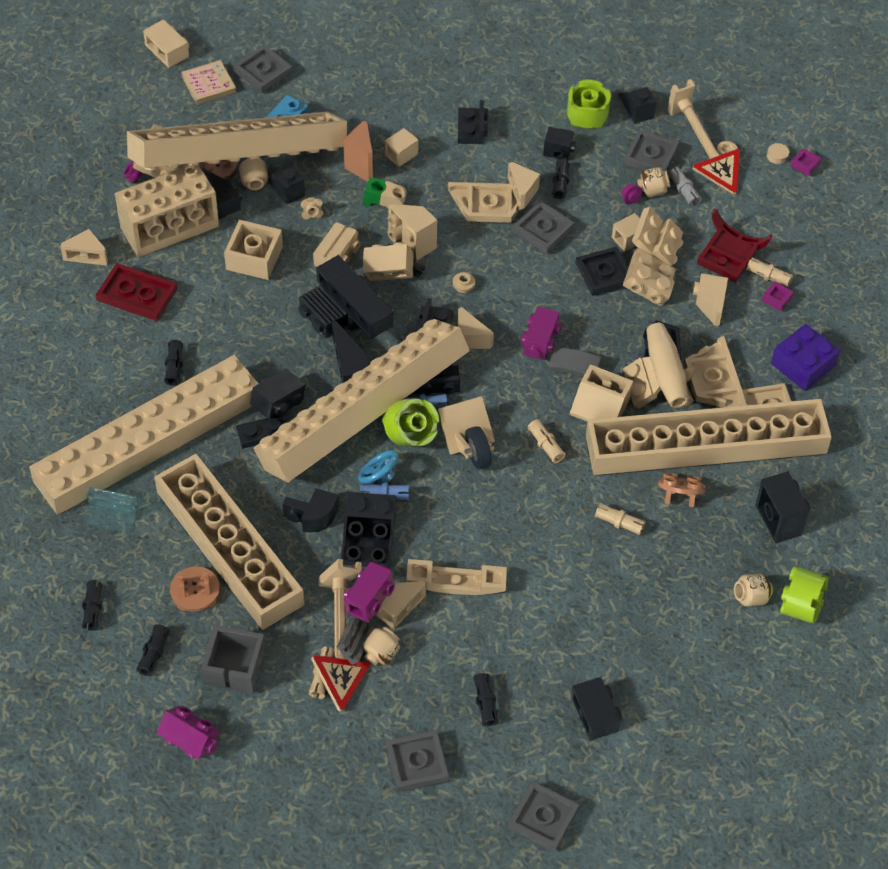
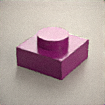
(805, 162)
(777, 296)

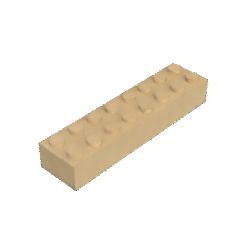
(229, 541)

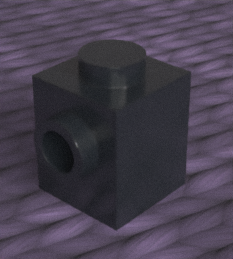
(559, 143)

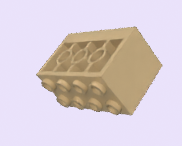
(167, 209)

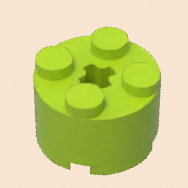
(588, 104)
(411, 422)
(804, 595)

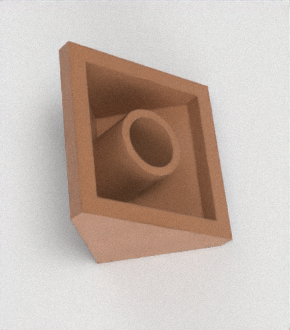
(359, 152)

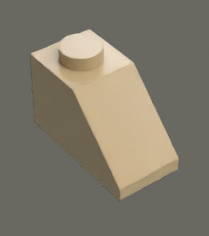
(711, 296)
(401, 602)

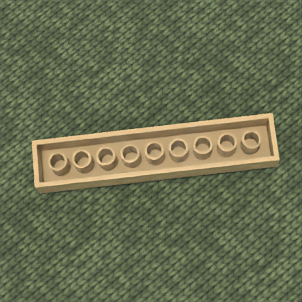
(235, 140)
(360, 399)
(144, 434)
(707, 436)

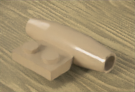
(659, 371)

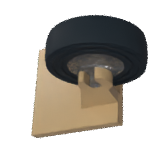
(468, 431)

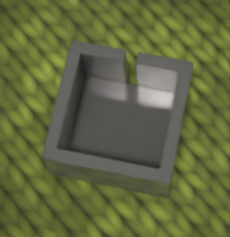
(233, 658)

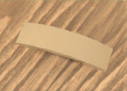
(457, 580)

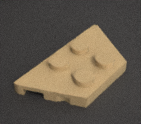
(485, 201)
(715, 376)

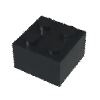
(782, 507)

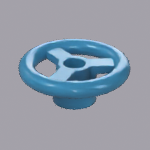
(380, 469)

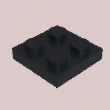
(603, 270)

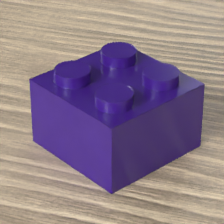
(805, 357)

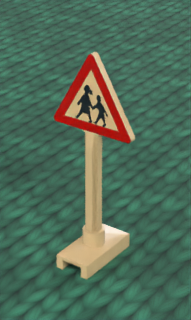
(719, 168)
(338, 673)

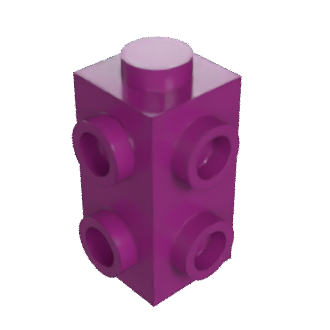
(541, 331)
(369, 591)
(188, 732)

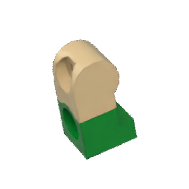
(383, 193)

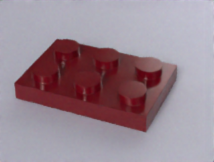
(136, 292)

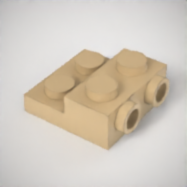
(658, 236)
(650, 277)

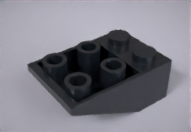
(368, 529)

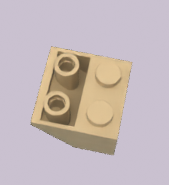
(413, 227)
(601, 395)

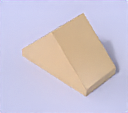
(523, 183)
(84, 249)
(475, 333)

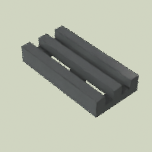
(356, 641)

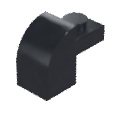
(314, 515)

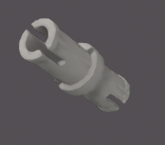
(684, 186)

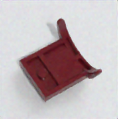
(729, 250)

